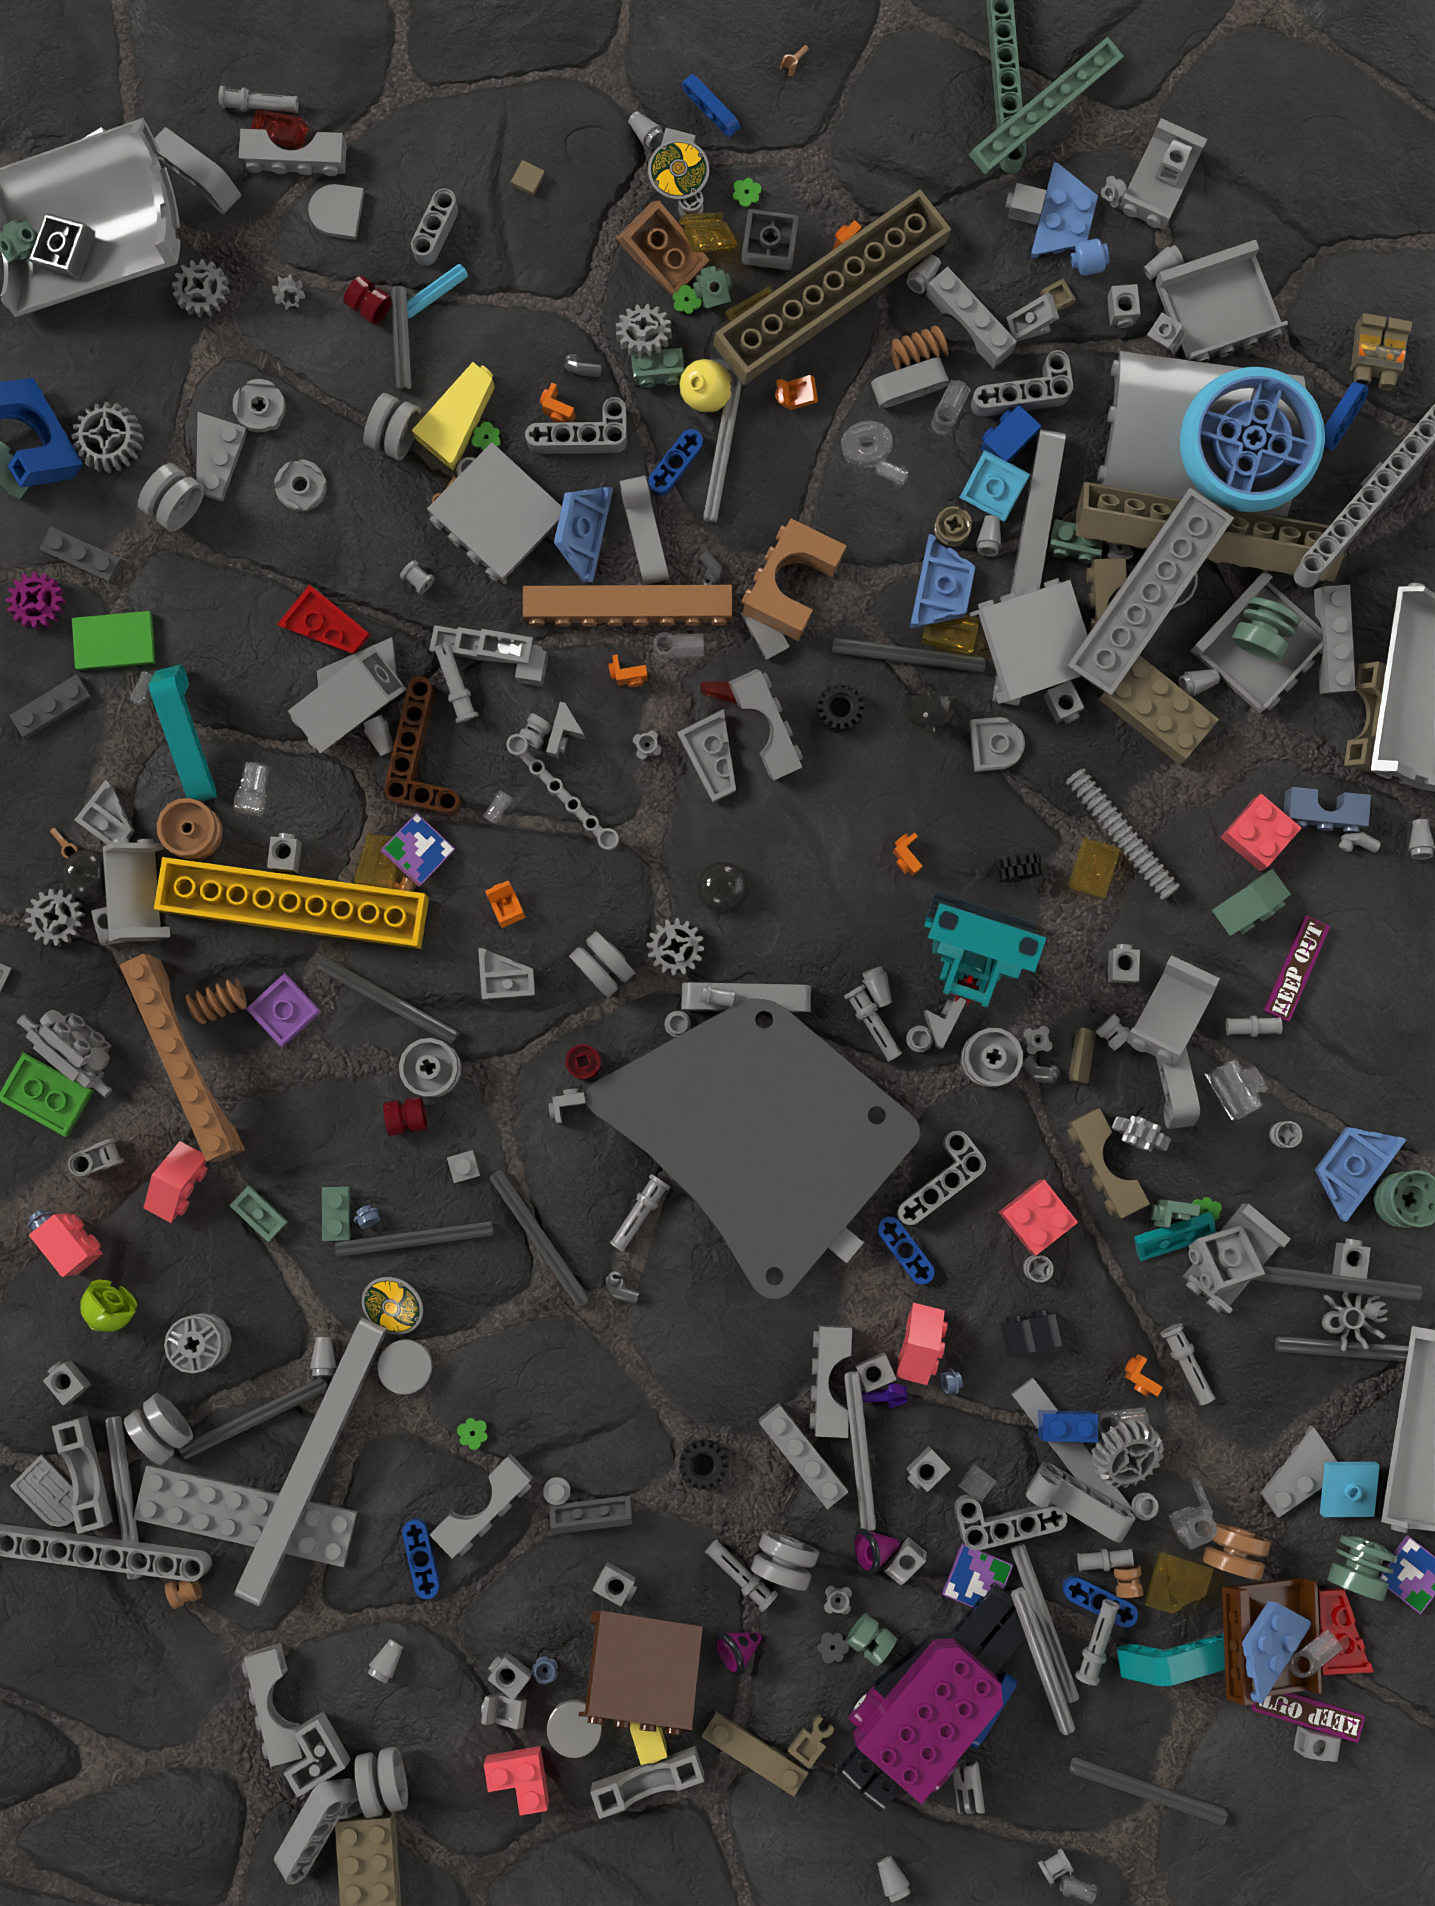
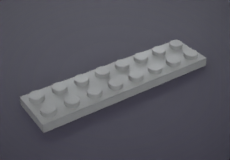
(1150, 591)
(239, 1514)

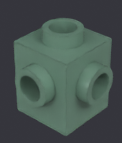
(17, 240)
(719, 294)

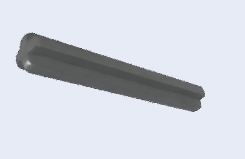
(401, 338)

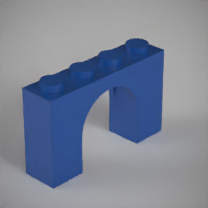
(57, 457)

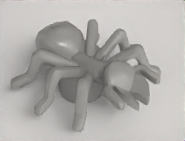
(1353, 1318)

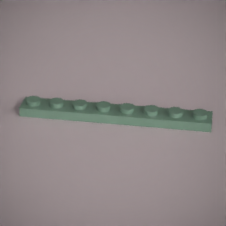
(1045, 105)

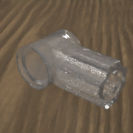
(950, 407)
(681, 646)
(251, 797)
(1122, 1415)
(1317, 1652)

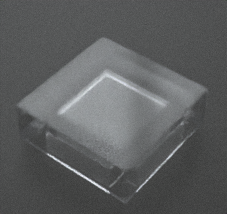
(977, 1483)

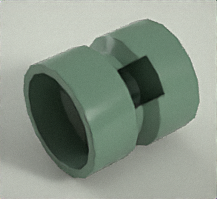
(861, 1639)

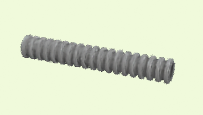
(1122, 834)

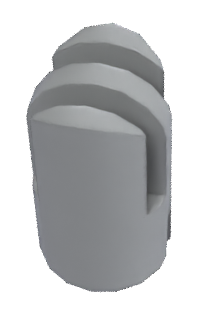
(968, 1788)

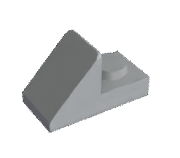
(1033, 318)
(563, 725)
(942, 1027)

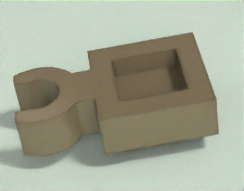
(808, 1744)

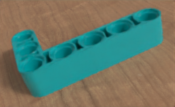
(168, 692)
(1174, 1664)

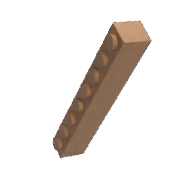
(627, 605)

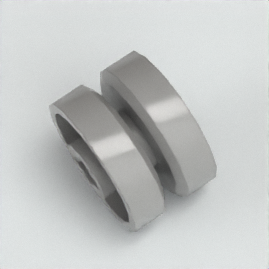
(391, 426)
(170, 497)
(602, 964)
(1006, 1052)
(415, 1062)
(158, 1428)
(785, 1560)
(381, 1782)

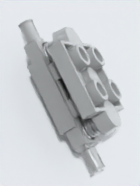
(70, 1047)

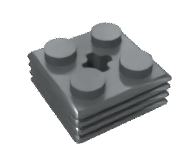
(767, 224)
(62, 246)

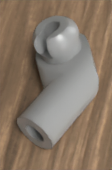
(1350, 839)

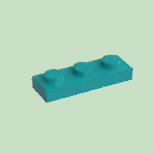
(1176, 1237)

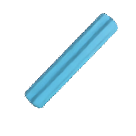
(435, 290)

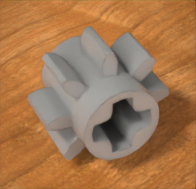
(286, 298)

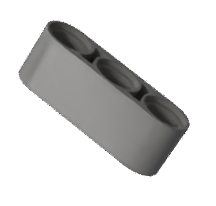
(434, 238)
(910, 382)

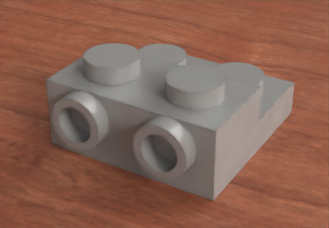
(1225, 1259)

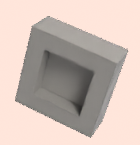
(463, 1166)

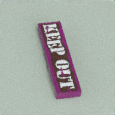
(1296, 968)
(1313, 1714)

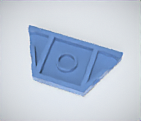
(1064, 214)
(582, 529)
(942, 586)
(1355, 1166)
(1271, 1645)

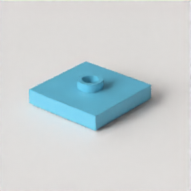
(994, 485)
(1349, 1489)

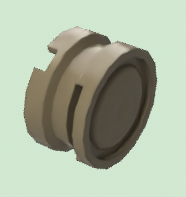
(952, 526)

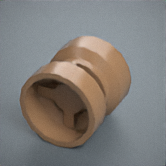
(1128, 1582)
(181, 1592)

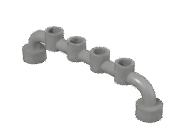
(518, 746)

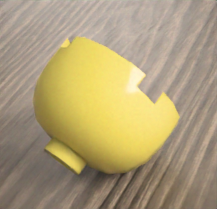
(705, 385)

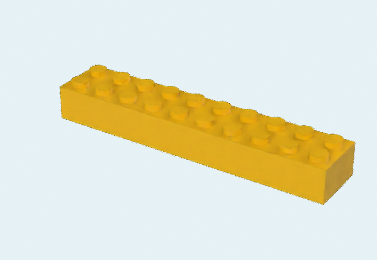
(291, 903)

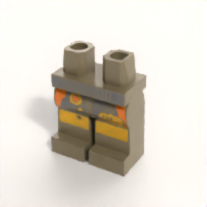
(1379, 349)

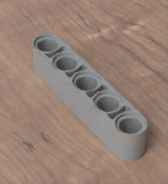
(792, 997)

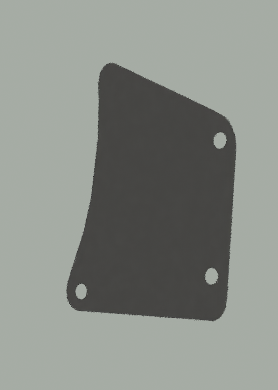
(760, 1133)

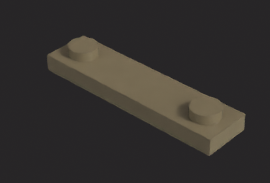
(754, 1753)

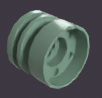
(1268, 624)
(1419, 1192)
(1362, 1567)

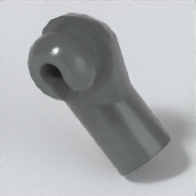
(581, 368)
(713, 571)
(1040, 1073)
(618, 1289)

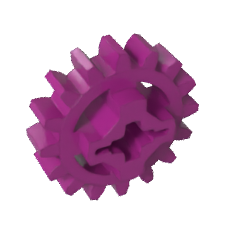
(27, 609)

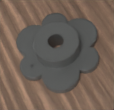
(836, 1653)

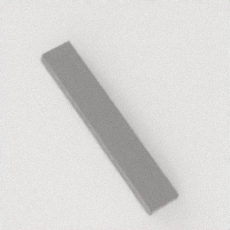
(1073, 1454)

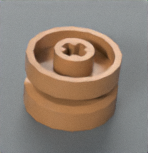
(178, 818)
(1236, 1552)

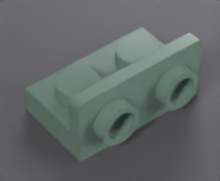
(658, 369)
(1065, 543)
(1165, 1210)

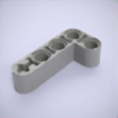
(197, 170)
(1019, 390)
(578, 430)
(644, 530)
(1181, 1097)
(938, 1182)
(1079, 1500)
(1011, 1519)
(313, 1826)

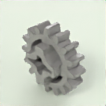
(200, 276)
(643, 331)
(52, 927)
(688, 943)
(1141, 1133)

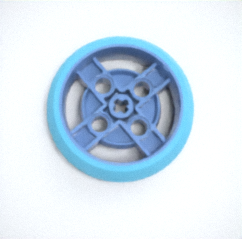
(1297, 453)

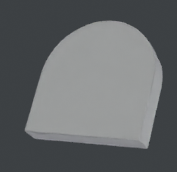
(337, 210)
(995, 743)

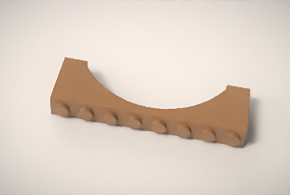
(153, 997)

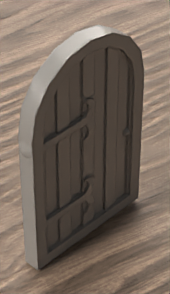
(46, 1492)

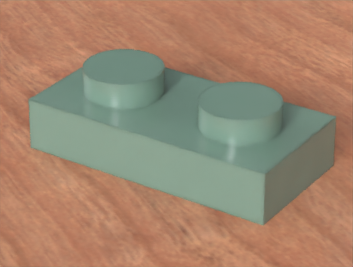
(259, 1213)
(336, 1213)

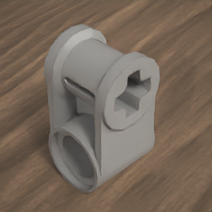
(100, 1157)

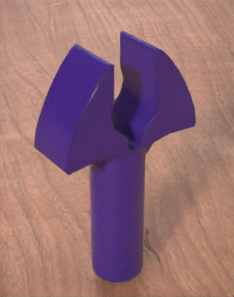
(894, 1395)

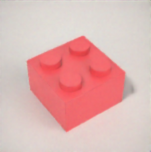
(1260, 832)
(1038, 1217)
(66, 1244)

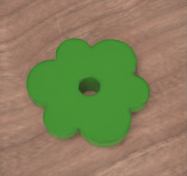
(746, 186)
(686, 293)
(485, 430)
(1208, 1205)
(473, 1441)

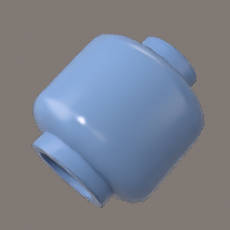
(1090, 257)

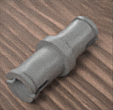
(1254, 1026)
(1105, 1560)

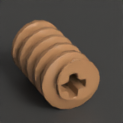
(918, 347)
(217, 1002)

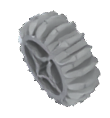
(88, 434)
(1127, 1453)

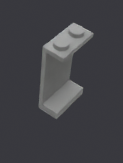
(1153, 198)
(132, 891)
(1173, 1011)
(1264, 1239)

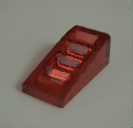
(295, 128)
(718, 690)

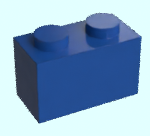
(1011, 435)
(1067, 1426)

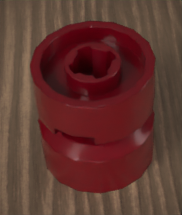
(370, 301)
(583, 1062)
(405, 1116)

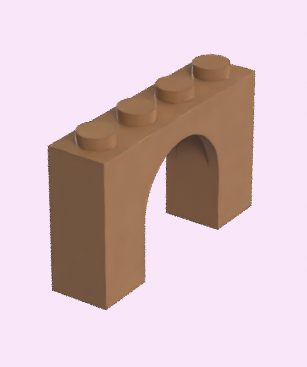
(795, 545)

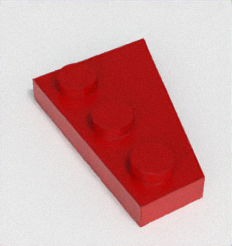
(324, 622)
(1338, 1617)

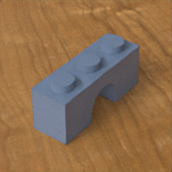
(1350, 812)

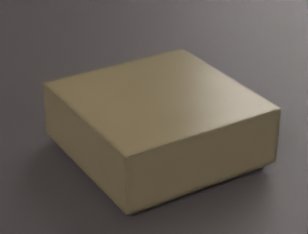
(528, 178)
(1061, 294)

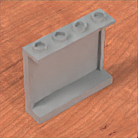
(1220, 303)
(495, 513)
(1033, 637)
(1248, 675)

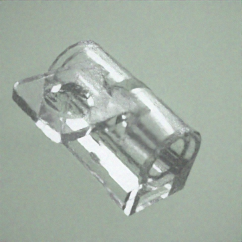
(1237, 1088)
(1186, 1519)

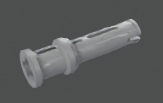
(247, 100)
(458, 694)
(867, 1011)
(620, 1240)
(1183, 1353)
(748, 1588)
(1095, 1654)

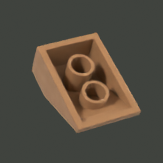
(661, 247)

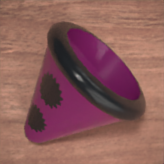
(873, 1550)
(737, 1649)

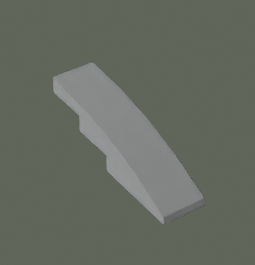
(483, 644)

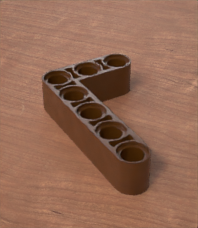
(413, 753)

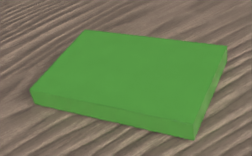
(113, 640)
(45, 1094)

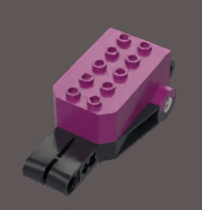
(931, 1705)

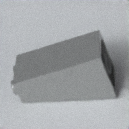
(346, 700)

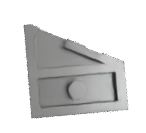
(105, 815)
(504, 977)

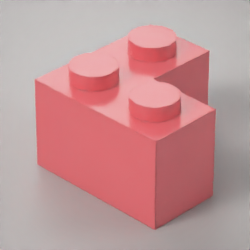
(175, 1181)
(922, 1344)
(524, 1772)

